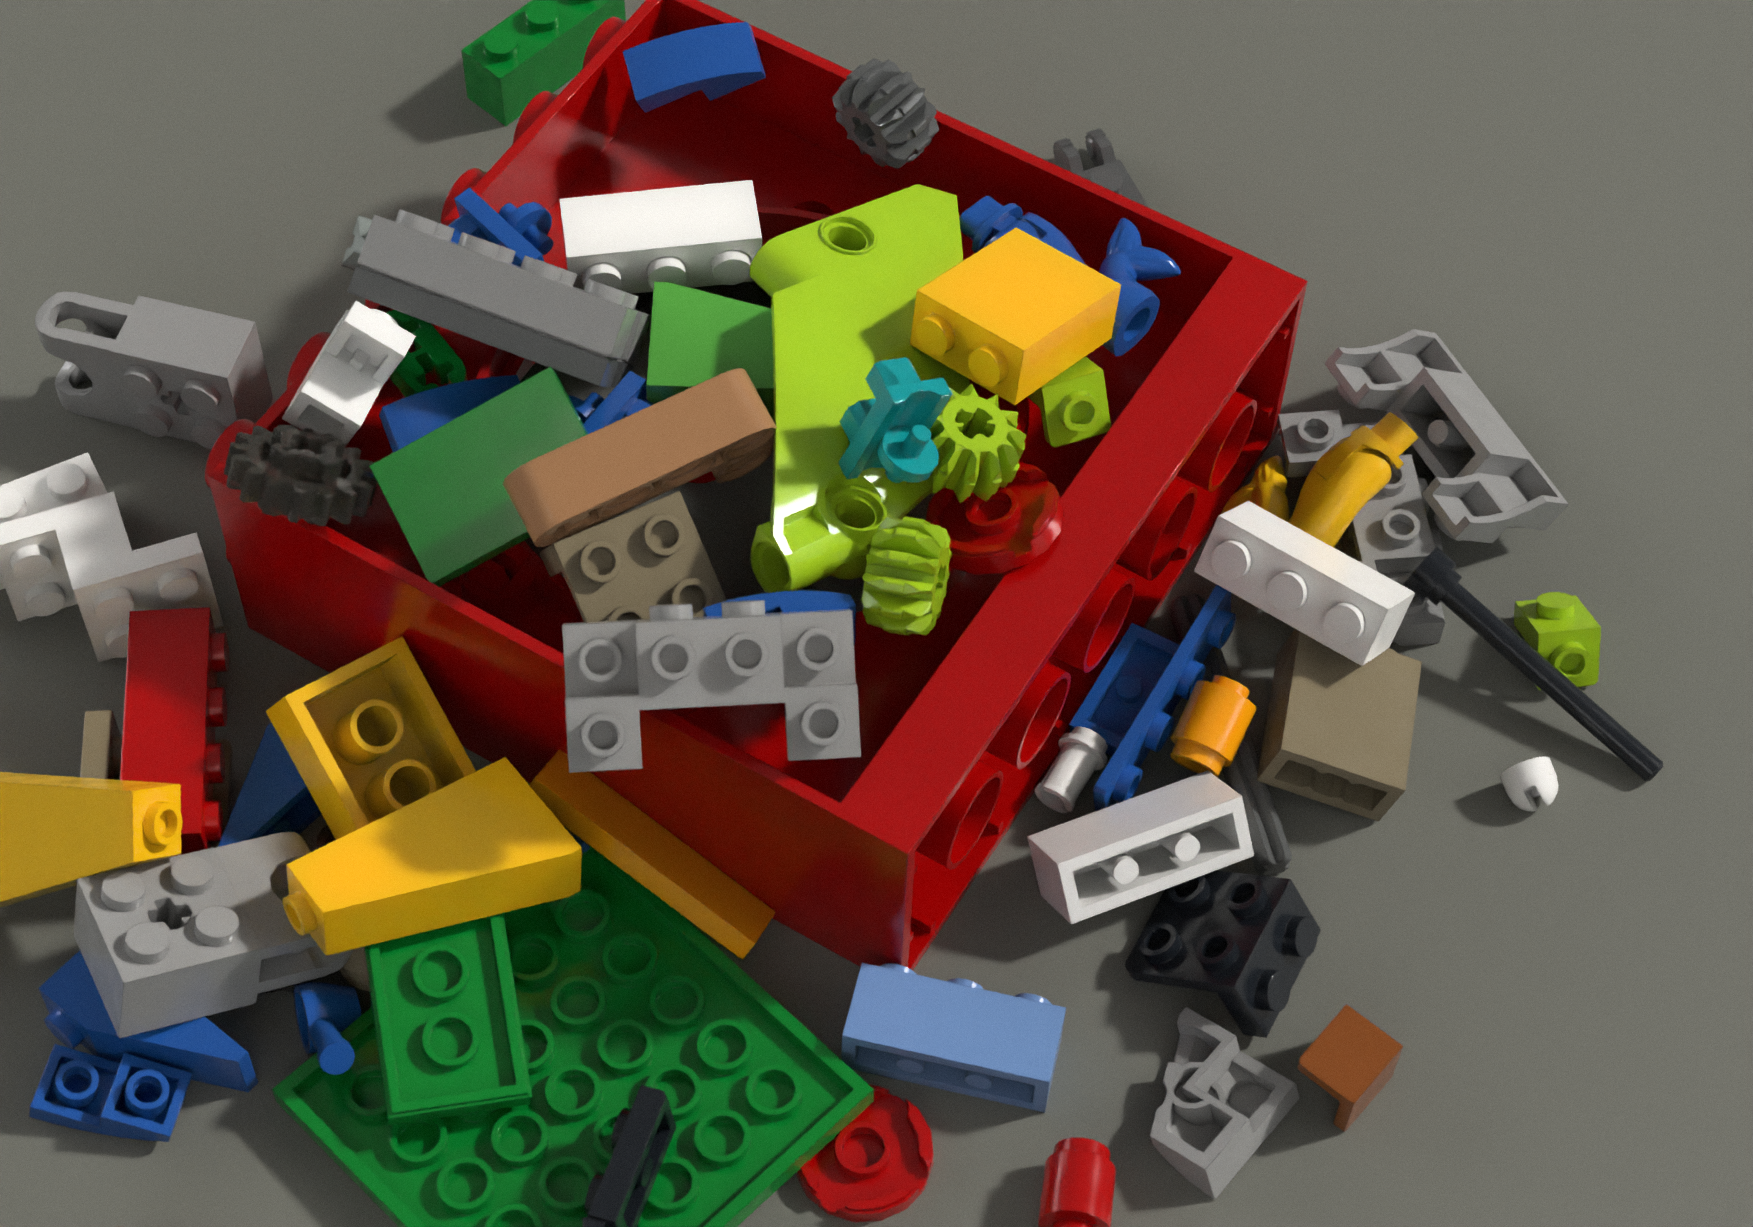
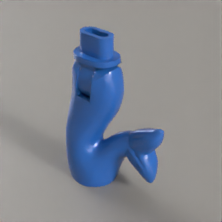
(1124, 262)

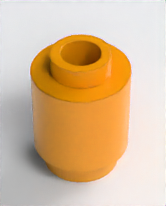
(1212, 725)

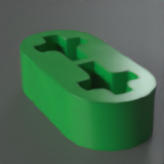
(430, 355)

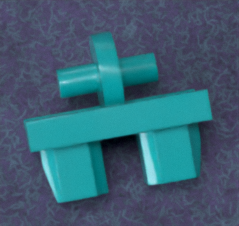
(895, 424)

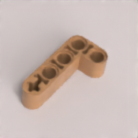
(648, 453)

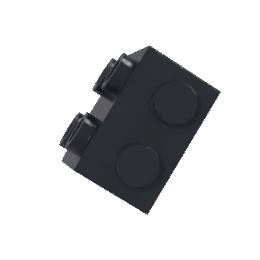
(1229, 938)

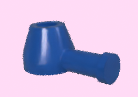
(321, 1016)

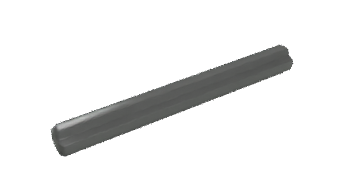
(1265, 829)

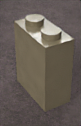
(1340, 726)

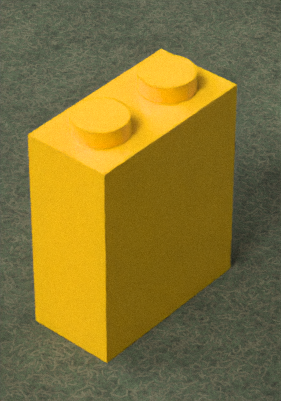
(1014, 315)

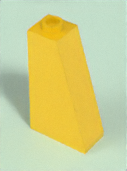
(80, 828)
(435, 864)

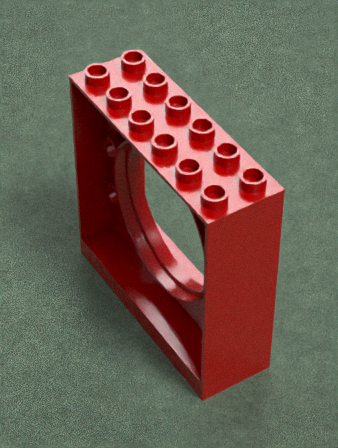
(949, 720)

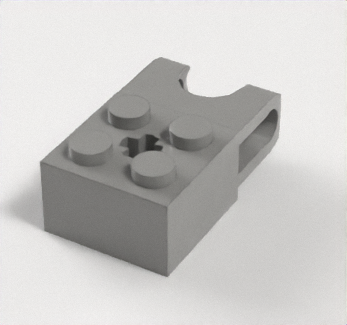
(156, 365)
(195, 933)

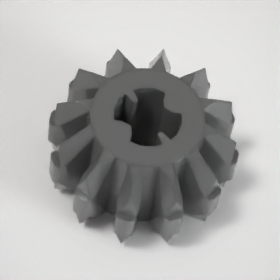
(885, 113)

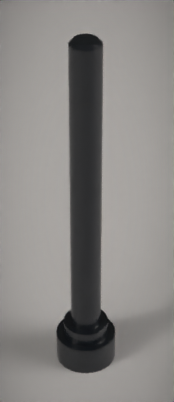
(1440, 583)

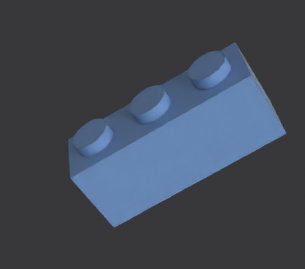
(953, 1036)

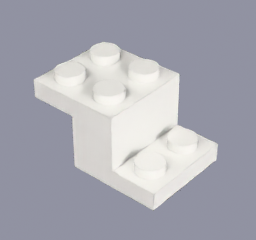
(87, 560)

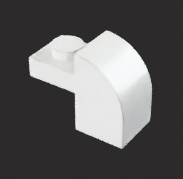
(349, 373)

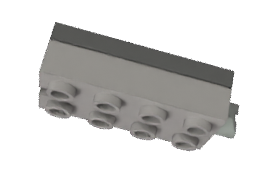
(489, 299)

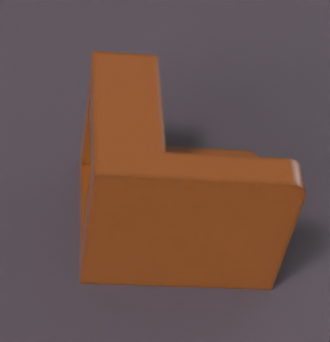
(1351, 1063)

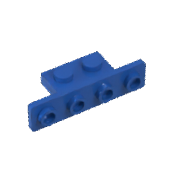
(1141, 690)

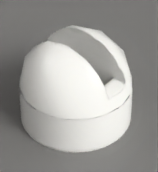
(1530, 780)

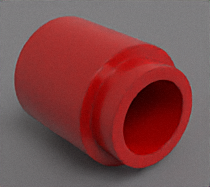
(1078, 1185)

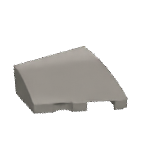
(1216, 1105)

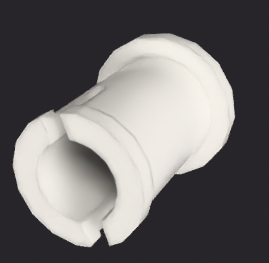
(1079, 756)

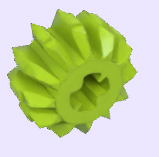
(975, 445)
(906, 576)

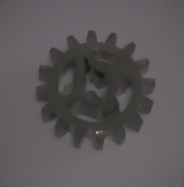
(300, 475)

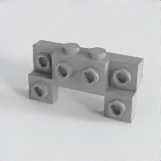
(1478, 462)
(1390, 529)
(710, 662)

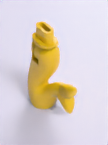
(1336, 484)

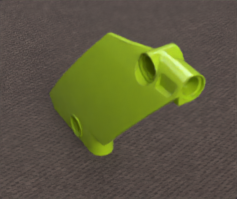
(839, 307)

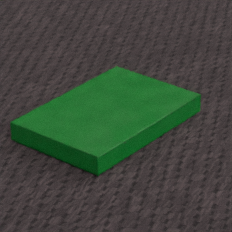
(451, 480)
(447, 1022)

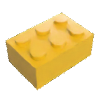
(369, 738)

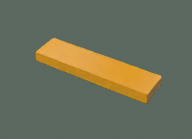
(652, 856)

